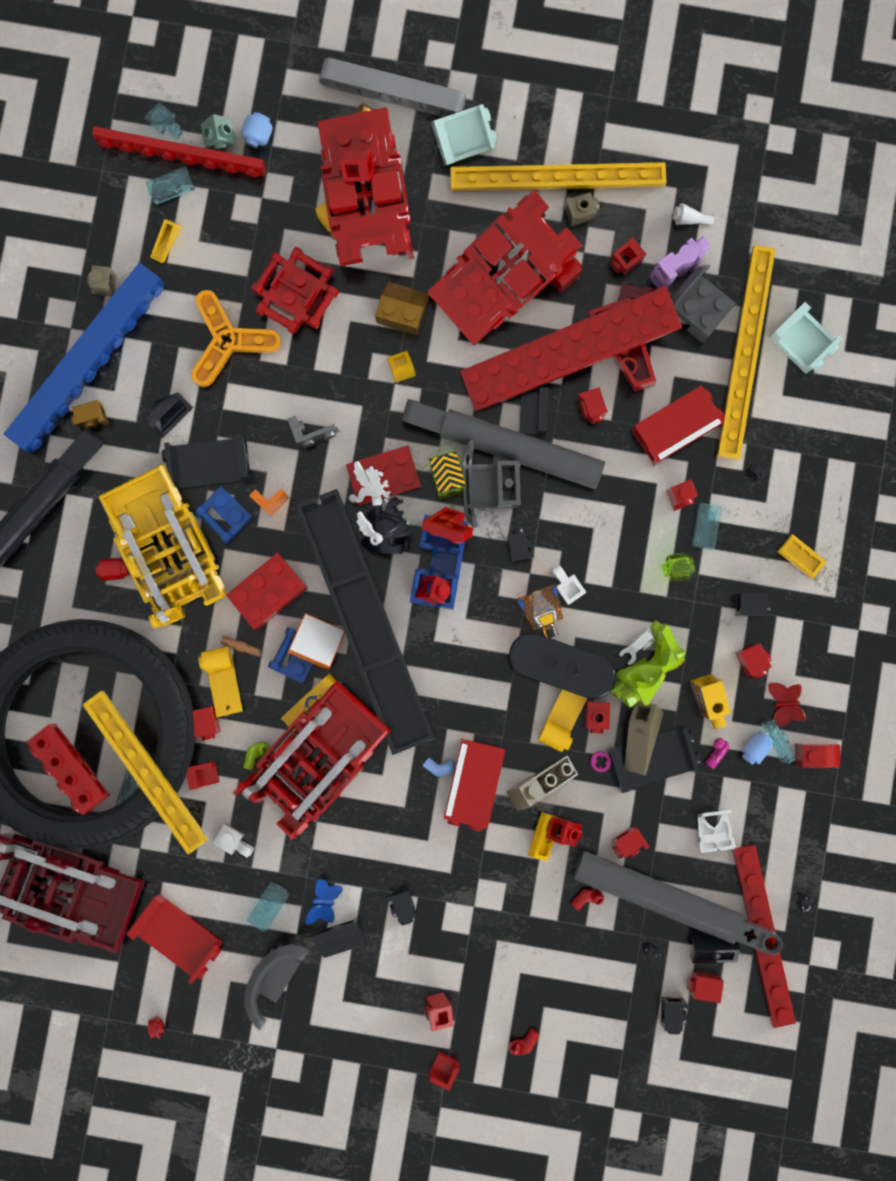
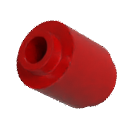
(112, 569)

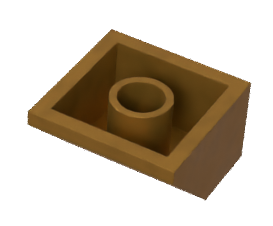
(401, 308)

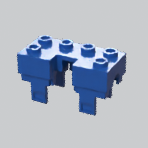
(444, 563)

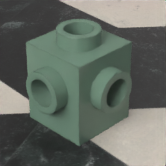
(218, 133)

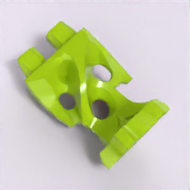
(644, 678)

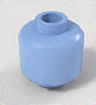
(256, 130)

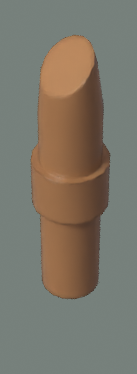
(241, 646)

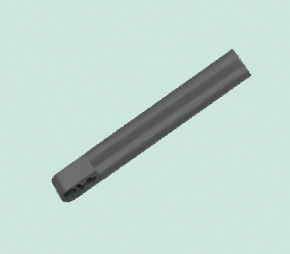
(506, 443)
(672, 902)

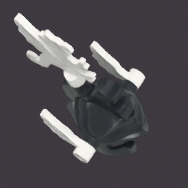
(384, 524)

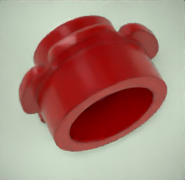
(156, 1027)

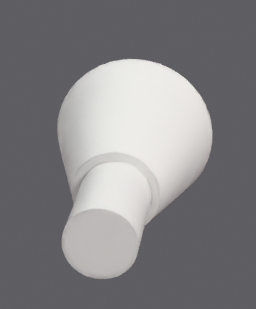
(687, 215)

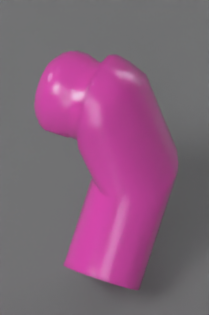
(718, 754)

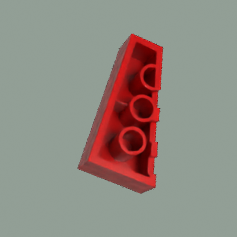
(633, 363)

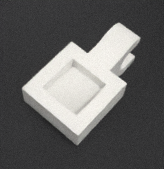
(569, 588)
(642, 642)
(231, 840)

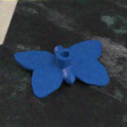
(325, 896)

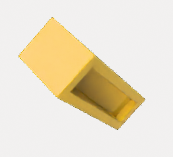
(165, 240)

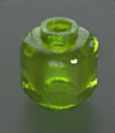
(679, 567)

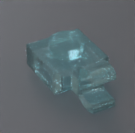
(163, 120)

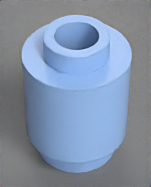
(757, 748)

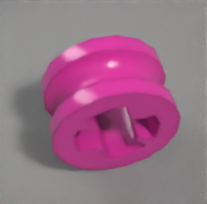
(607, 762)

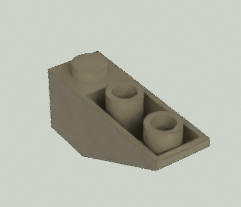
(642, 737)
(542, 783)

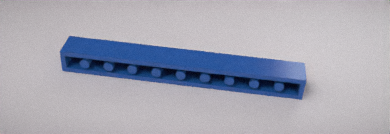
(84, 359)

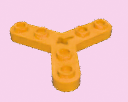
(242, 340)

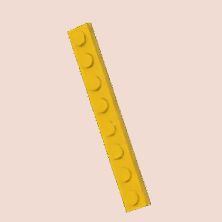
(145, 772)

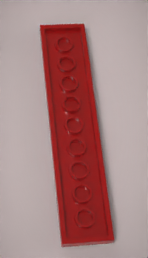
(571, 349)

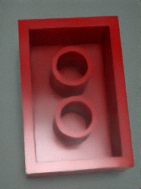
(267, 591)

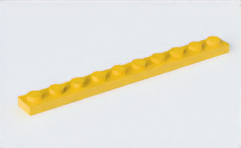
(558, 177)
(746, 352)

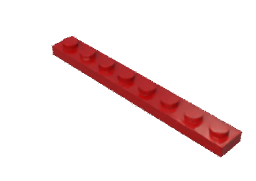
(171, 150)
(759, 912)

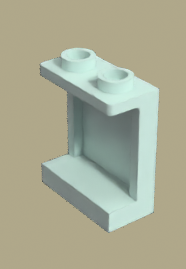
(464, 134)
(805, 340)

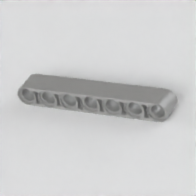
(391, 88)

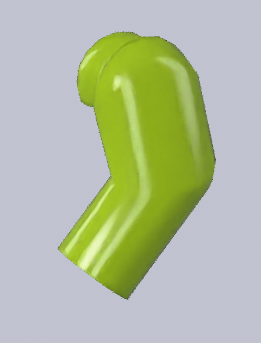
(254, 752)

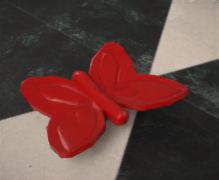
(788, 704)

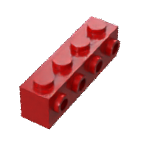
(67, 768)

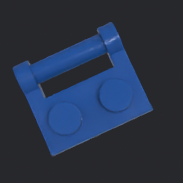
(228, 509)
(297, 668)

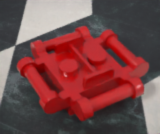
(294, 290)

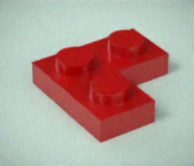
(448, 525)

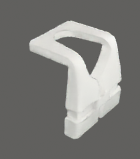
(717, 837)

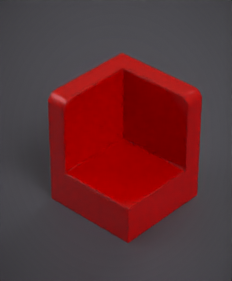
(202, 775)
(443, 1071)

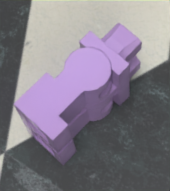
(678, 265)

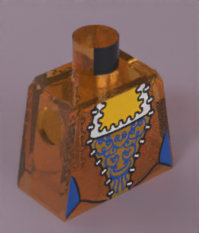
(542, 609)

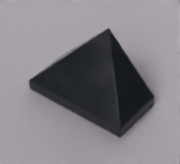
(168, 413)

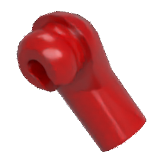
(587, 895)
(524, 1045)

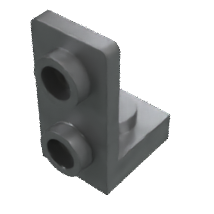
(308, 440)

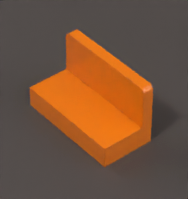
(273, 504)

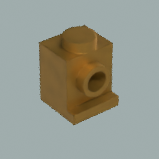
(89, 415)

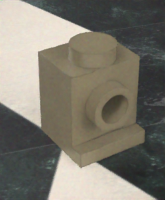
(576, 213)
(102, 281)

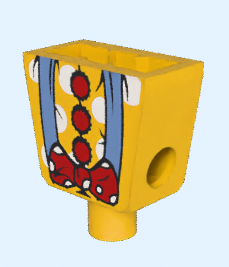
(711, 699)

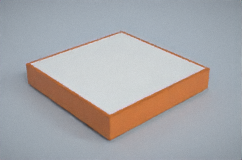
(316, 641)

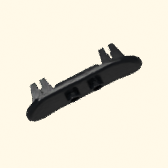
(562, 666)

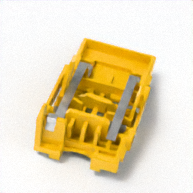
(144, 510)

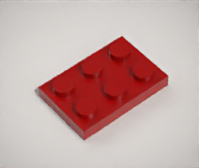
(396, 469)

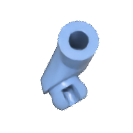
(440, 770)

